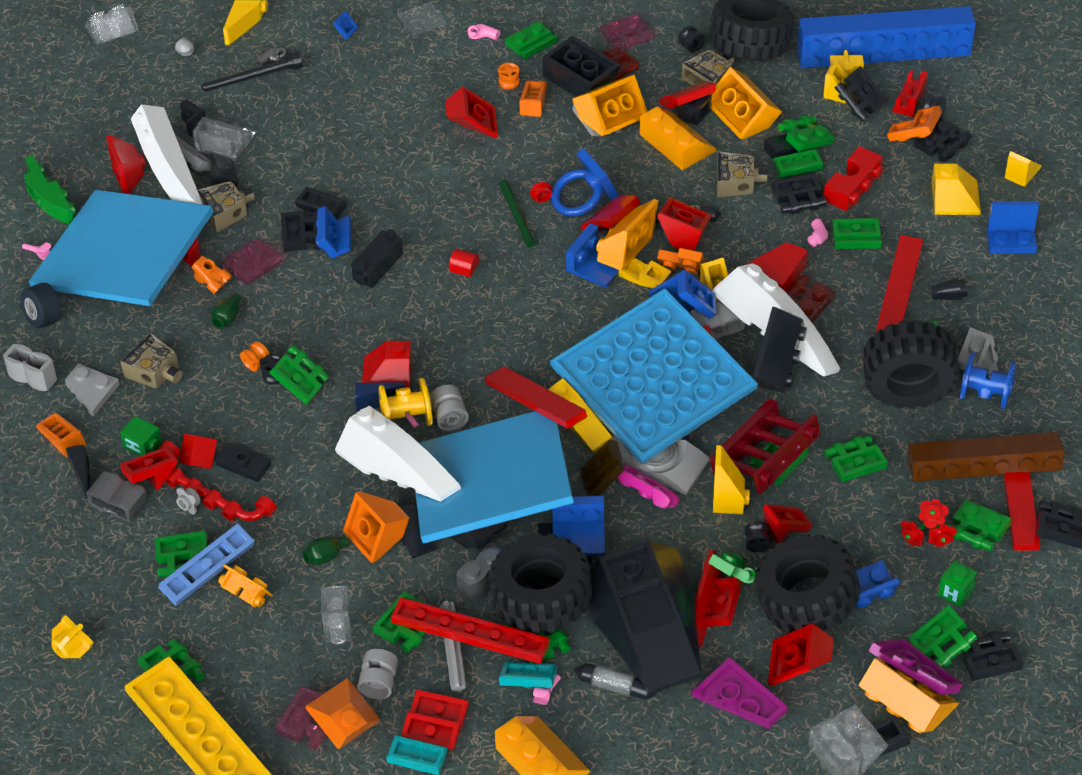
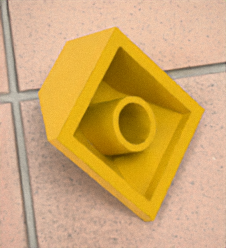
(954, 191)

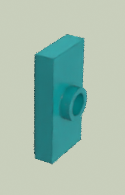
(528, 675)
(417, 755)

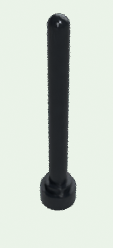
(292, 61)

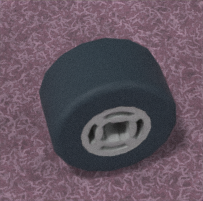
(40, 305)

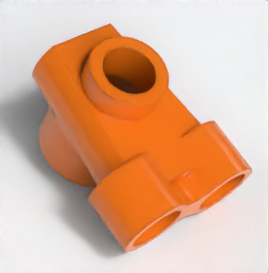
(207, 272)

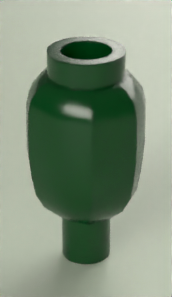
(225, 311)
(323, 549)

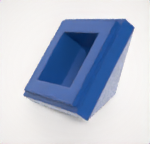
(345, 25)

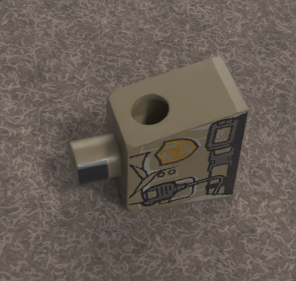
(706, 67)
(737, 174)
(226, 203)
(151, 363)

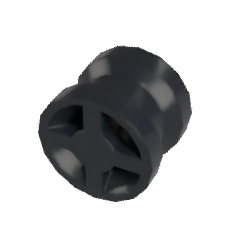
(691, 39)
(932, 101)
(267, 364)
(757, 536)

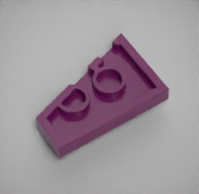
(916, 664)
(740, 694)

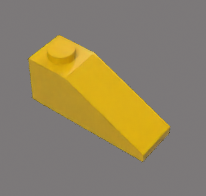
(242, 17)
(590, 429)
(728, 485)

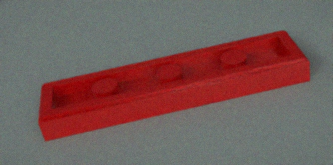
(1021, 510)

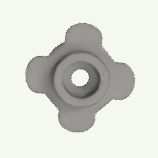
(188, 499)

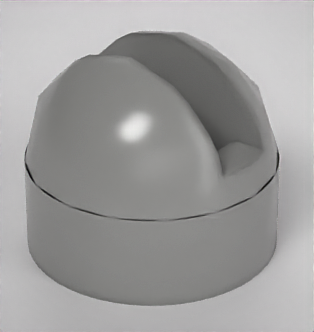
(184, 47)

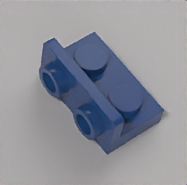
(874, 583)

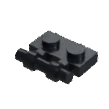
(864, 89)
(941, 135)
(797, 188)
(294, 231)
(1060, 523)
(992, 661)

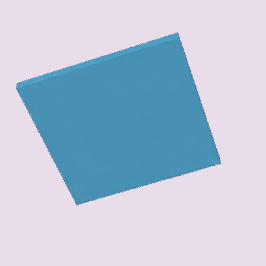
(122, 247)
(653, 375)
(502, 472)

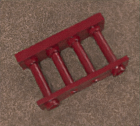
(758, 429)

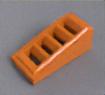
(533, 101)
(61, 435)

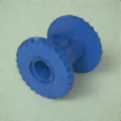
(985, 383)

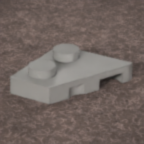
(983, 346)
(91, 387)

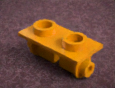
(236, 580)

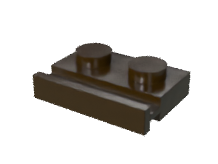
(602, 468)

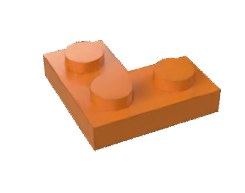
(920, 126)
(683, 259)

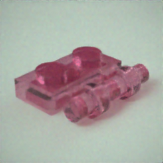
(626, 32)
(252, 261)
(298, 722)

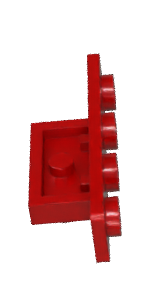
(715, 599)

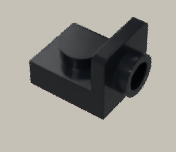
(696, 111)
(191, 115)

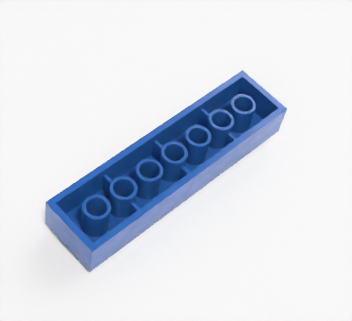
(887, 36)

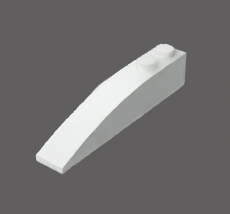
(164, 153)
(751, 297)
(385, 449)

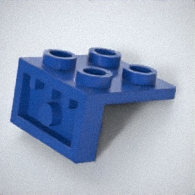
(1012, 227)
(582, 259)
(689, 293)
(582, 524)

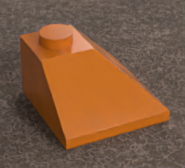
(374, 525)
(342, 713)

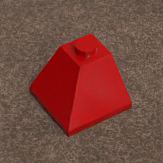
(472, 112)
(125, 163)
(683, 224)
(389, 363)
(799, 653)

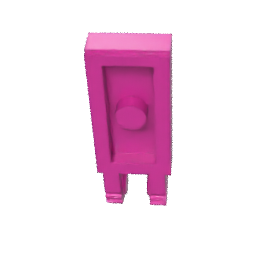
(648, 488)

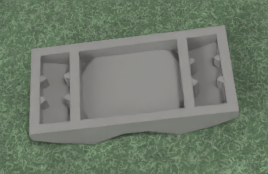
(674, 467)

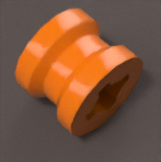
(508, 76)
(252, 357)

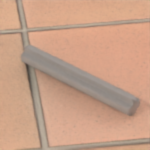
(454, 657)

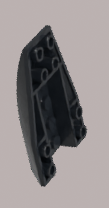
(648, 613)

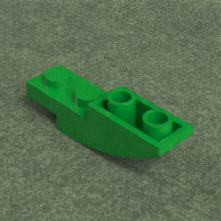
(46, 193)

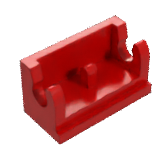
(911, 94)

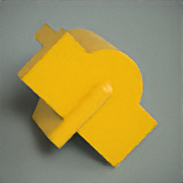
(848, 62)
(70, 640)

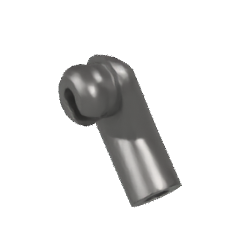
(270, 56)

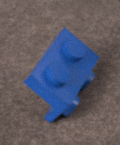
(333, 234)

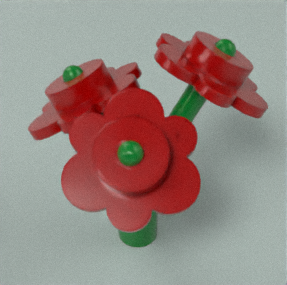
(933, 517)

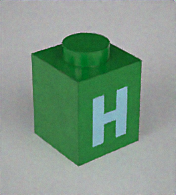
(140, 437)
(957, 583)

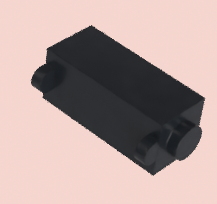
(377, 258)

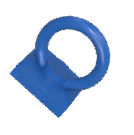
(595, 178)

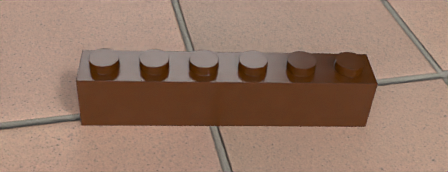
(985, 456)

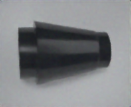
(950, 290)

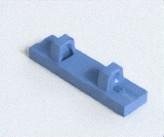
(206, 564)

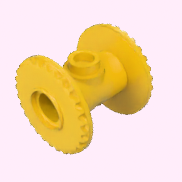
(406, 401)

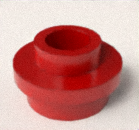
(541, 192)

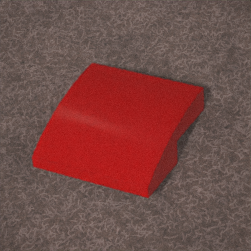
(687, 95)
(613, 212)
(435, 719)

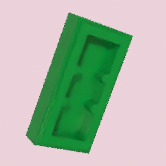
(798, 163)

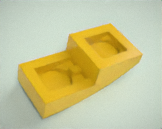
(645, 275)

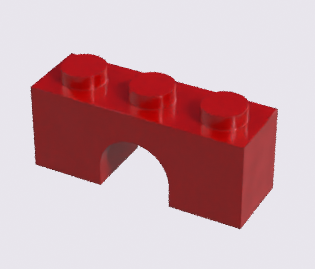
(862, 170)

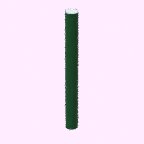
(517, 214)

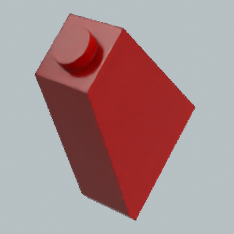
(783, 264)

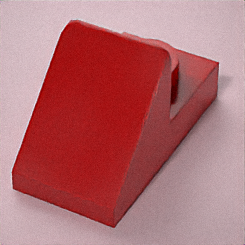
(151, 466)
(785, 519)

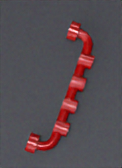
(213, 498)

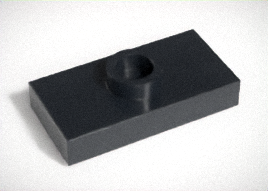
(312, 200)
(242, 462)

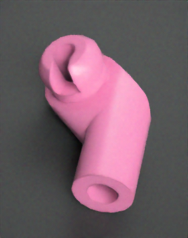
(481, 31)
(819, 234)

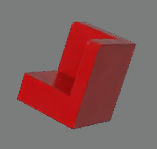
(197, 451)

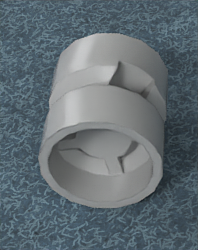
(448, 407)
(377, 674)

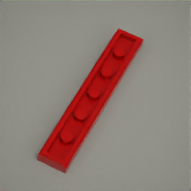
(900, 281)
(536, 397)
(470, 630)

